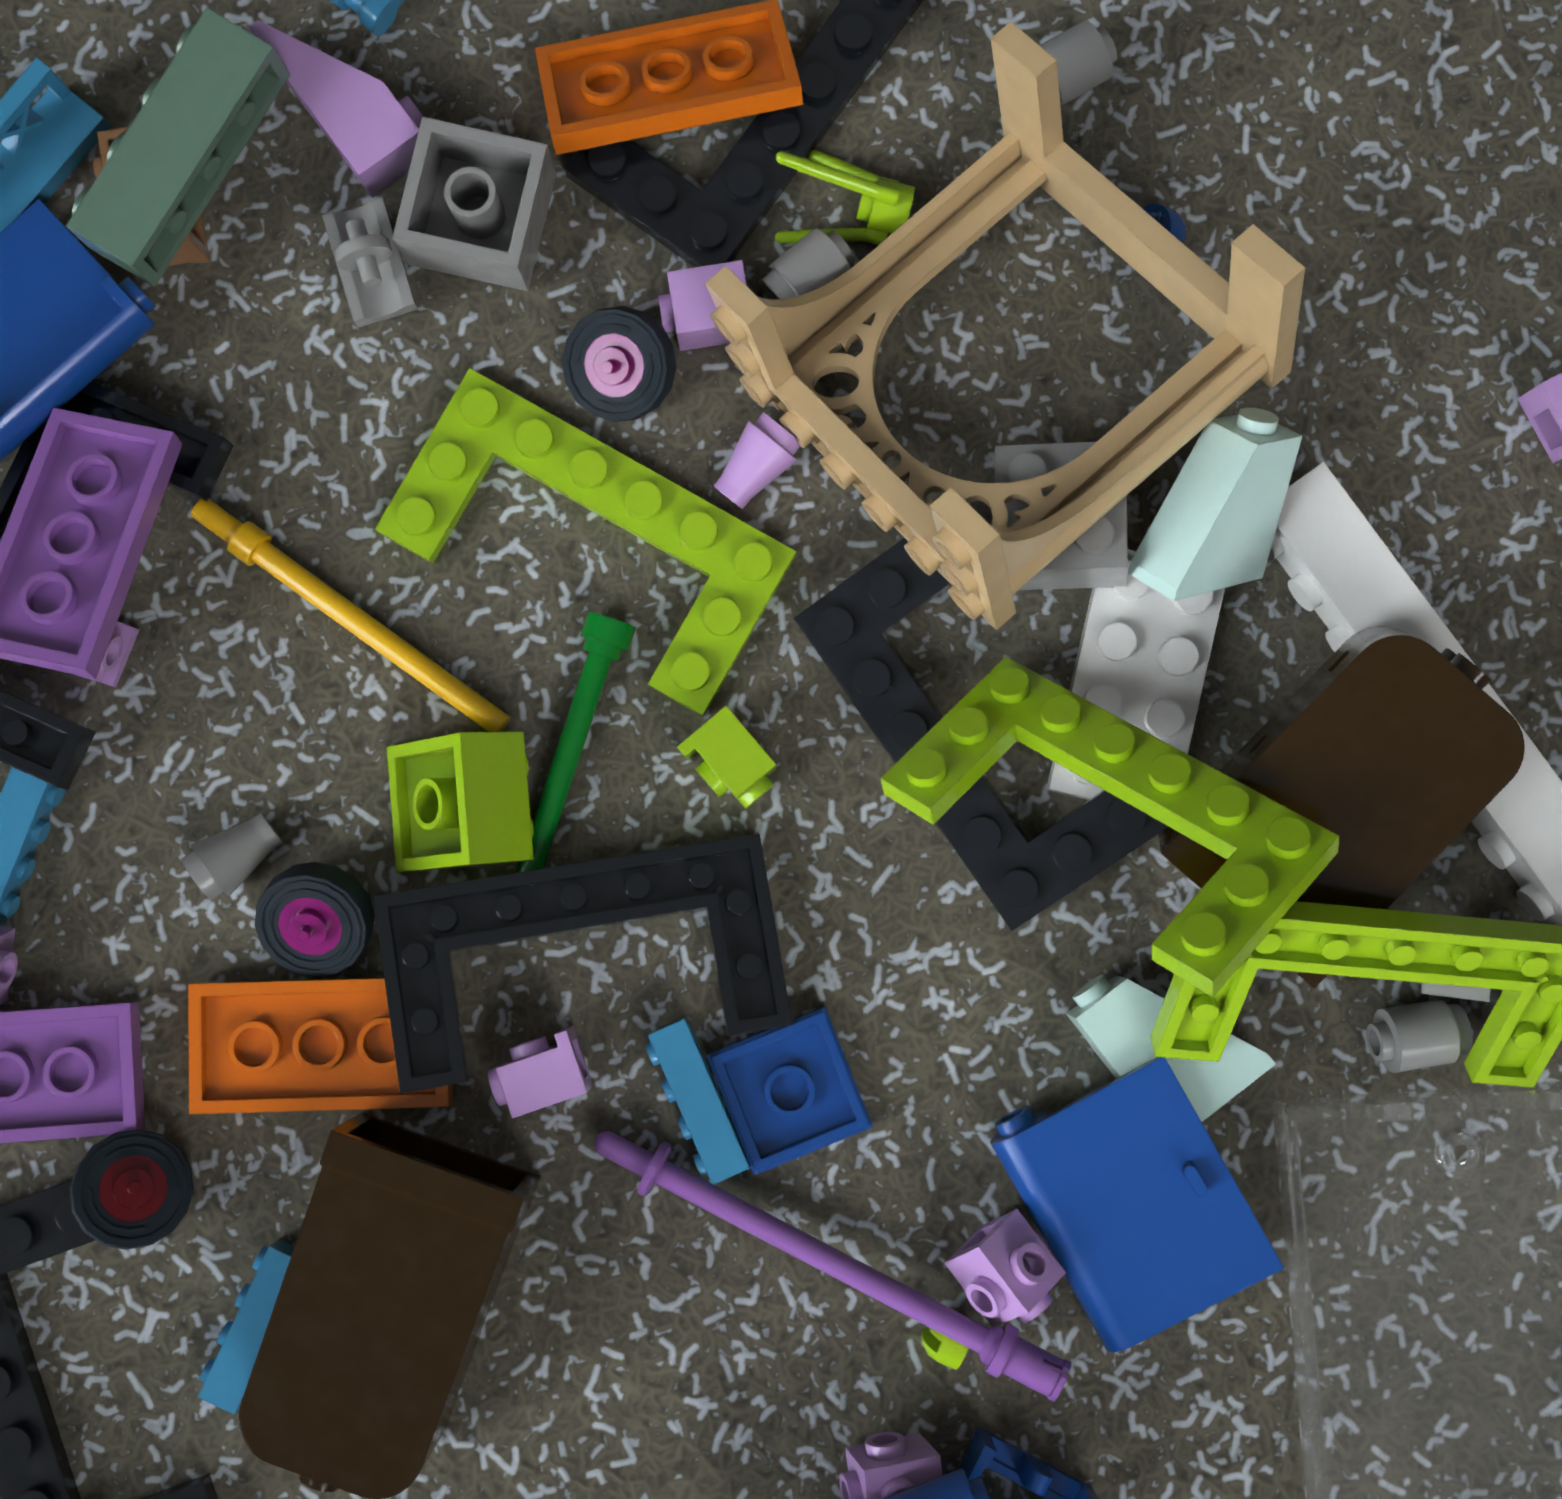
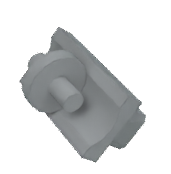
(369, 263)

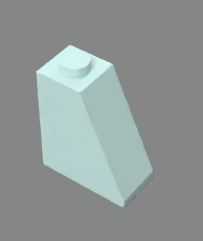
(1221, 508)
(1118, 1025)

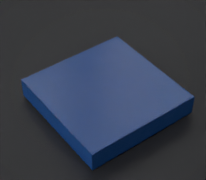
(789, 1091)

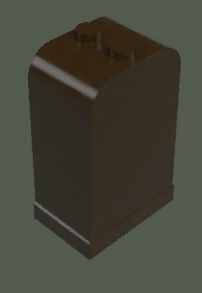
(1385, 753)
(381, 1307)

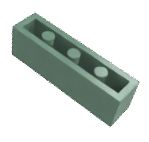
(178, 146)

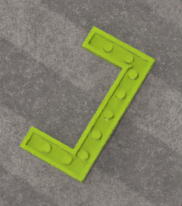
(495, 422)
(1266, 845)
(1396, 946)

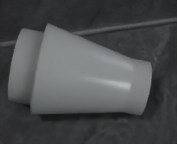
(230, 856)

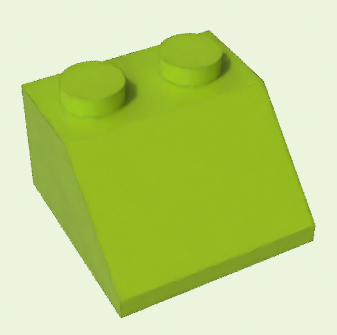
(460, 801)

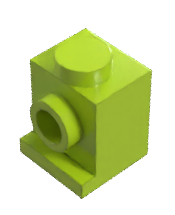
(730, 758)

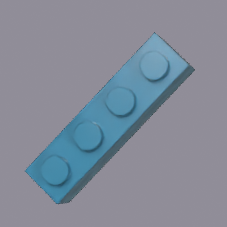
(23, 825)
(699, 1100)
(240, 1340)

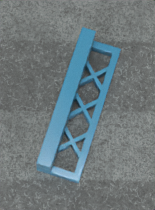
(42, 142)

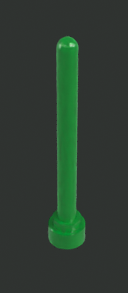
(604, 643)

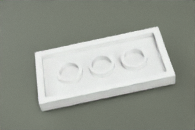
(1143, 664)

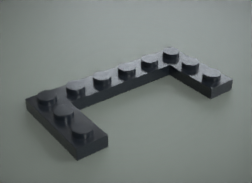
(719, 219)
(30, 735)
(1012, 870)
(428, 923)
(30, 1443)

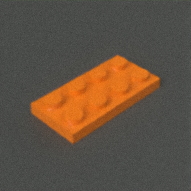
(668, 76)
(295, 1048)

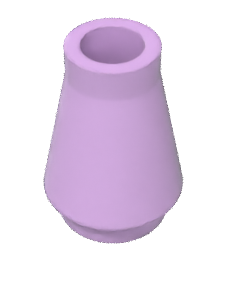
(757, 460)

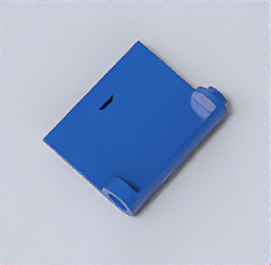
(57, 321)
(1122, 1214)

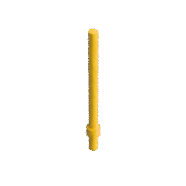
(254, 546)

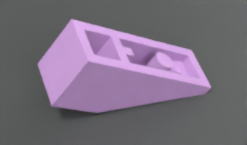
(351, 109)

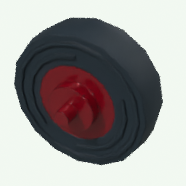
(131, 1189)

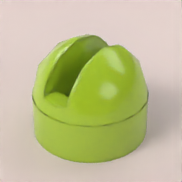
(943, 1348)

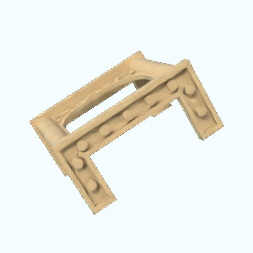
(797, 340)

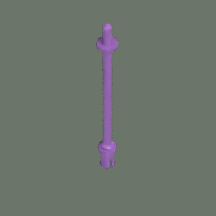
(997, 1346)

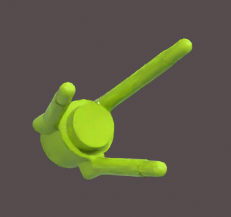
(882, 201)

